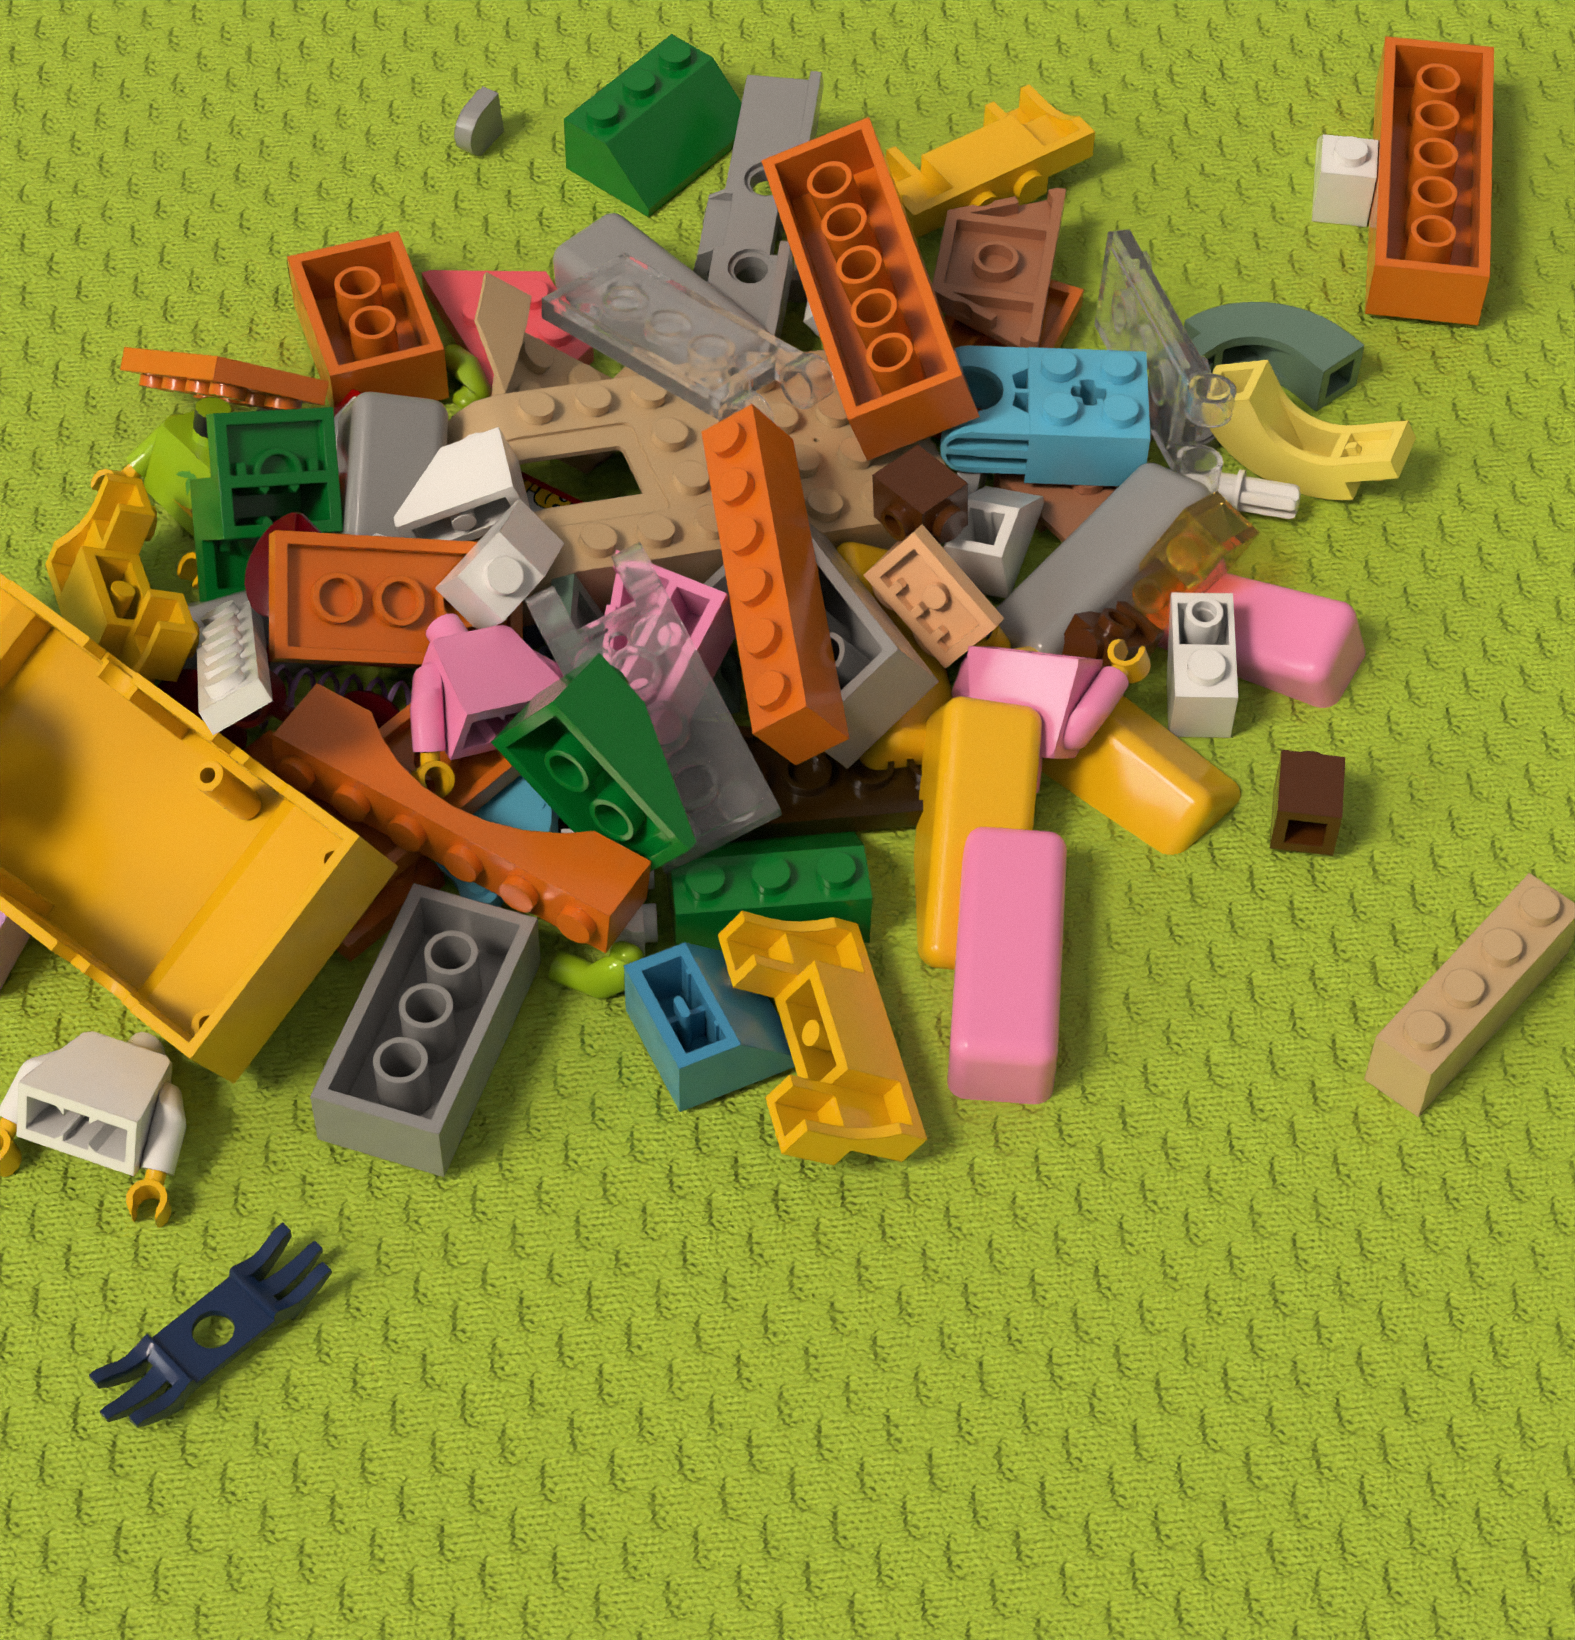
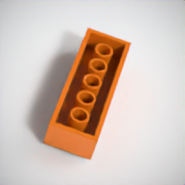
(1431, 182)
(869, 290)

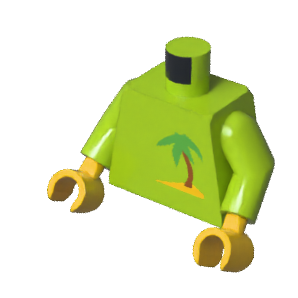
(168, 461)

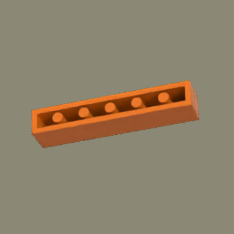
(774, 586)

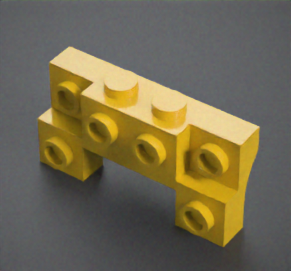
(999, 161)
(106, 588)
(845, 1055)

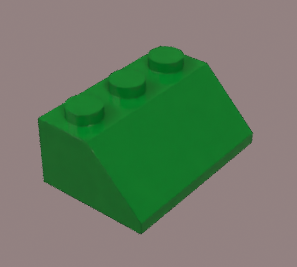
(654, 126)
(774, 879)

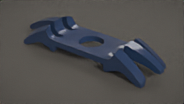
(243, 1298)

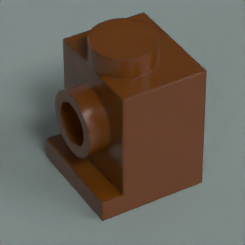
(1092, 632)

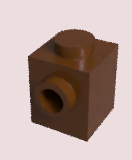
(919, 492)
(1307, 802)

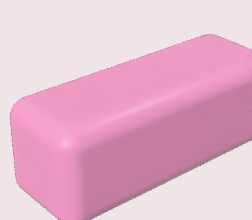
(1292, 640)
(1008, 966)

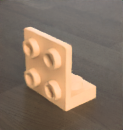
(932, 597)

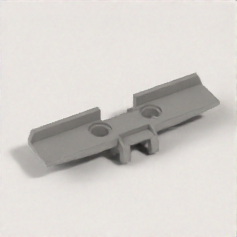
(743, 225)

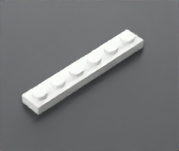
(231, 665)

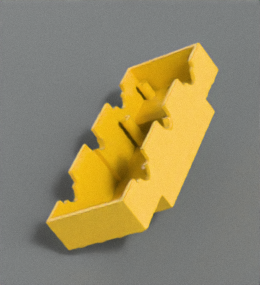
(162, 847)

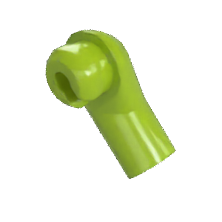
(469, 372)
(597, 978)

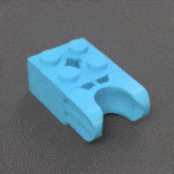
(1053, 415)

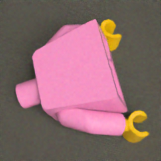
(1065, 690)
(470, 693)

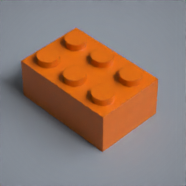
(368, 320)

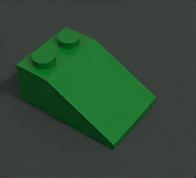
(600, 762)

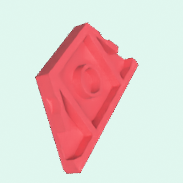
(456, 300)

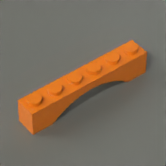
(567, 879)

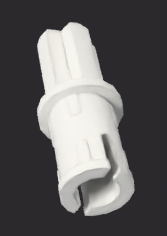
(1260, 495)

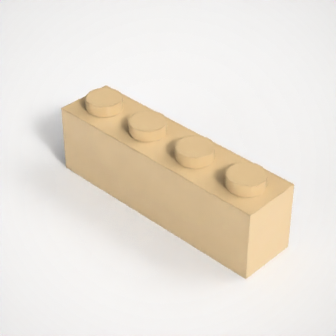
(1472, 995)

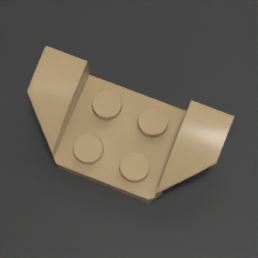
(525, 361)

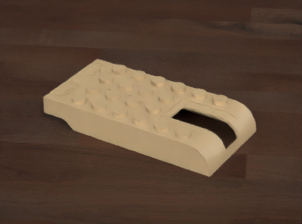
(668, 460)

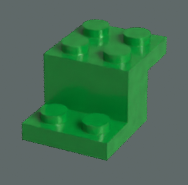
(260, 472)

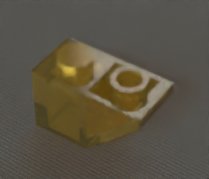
(1195, 555)

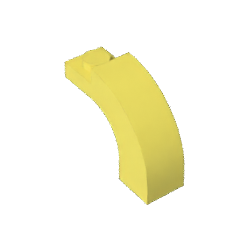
(1295, 448)

